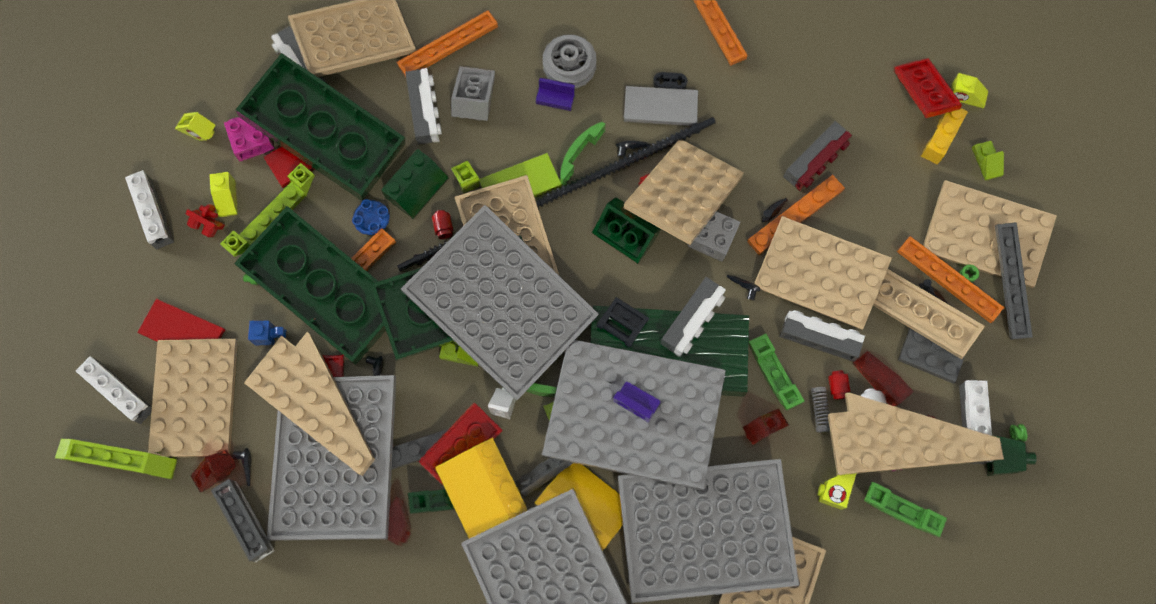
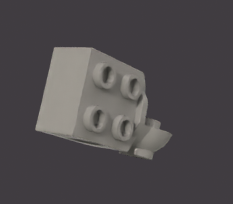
(716, 236)

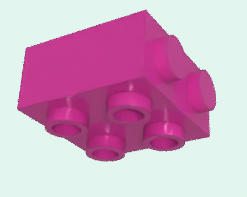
(246, 140)

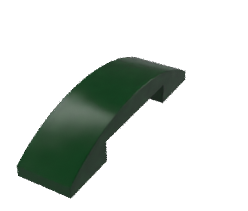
(429, 501)

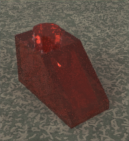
(765, 426)
(213, 470)
(398, 523)

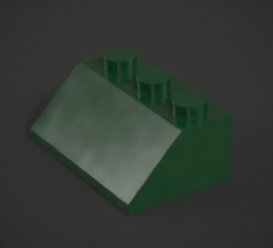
(414, 184)
(625, 230)

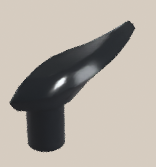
(629, 145)
(773, 210)
(926, 285)
(753, 288)
(377, 364)
(246, 462)

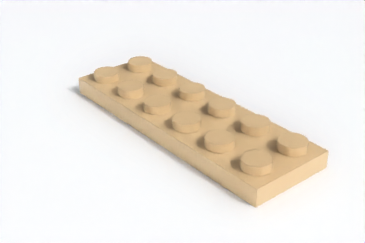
(927, 315)

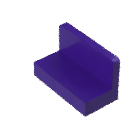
(555, 94)
(636, 401)

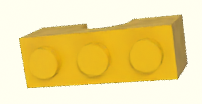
(944, 135)

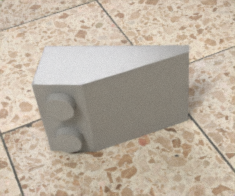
(472, 93)

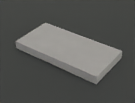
(661, 105)

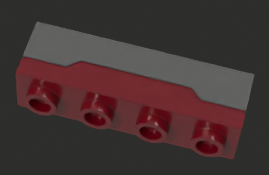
(815, 158)

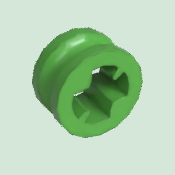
(972, 269)
(1018, 432)

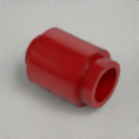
(442, 224)
(839, 384)

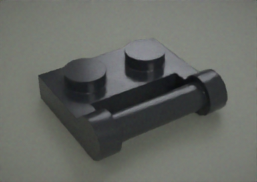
(625, 316)

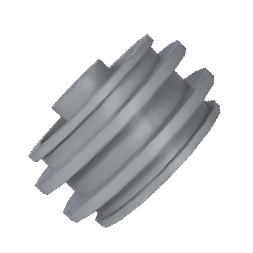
(579, 51)

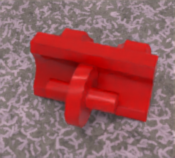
(205, 217)

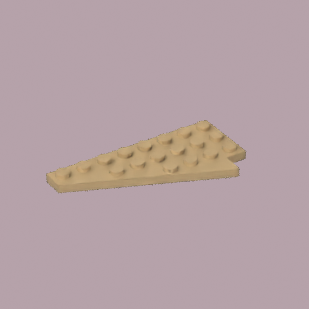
(305, 392)
(892, 438)

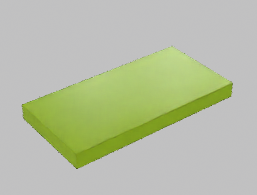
(539, 172)

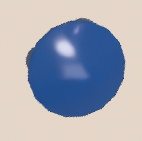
(370, 217)

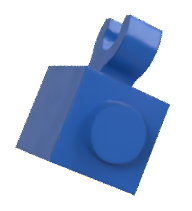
(264, 332)

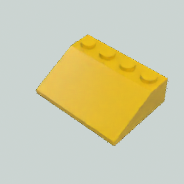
(481, 488)
(597, 498)

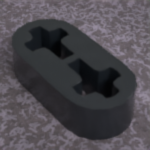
(670, 80)

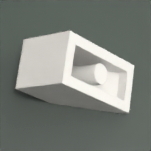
(501, 403)

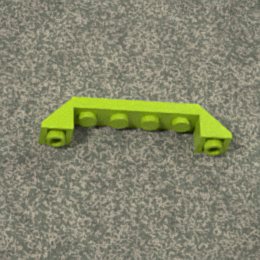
(291, 196)
(116, 458)

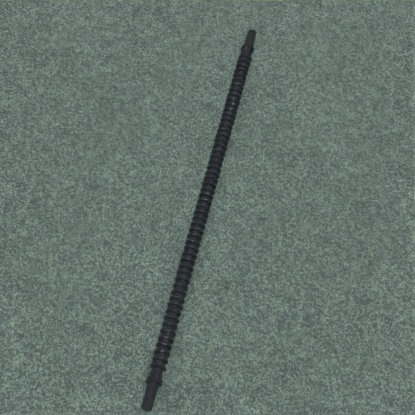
(694, 129)

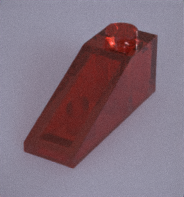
(883, 379)

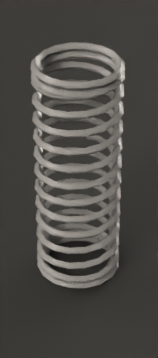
(820, 428)

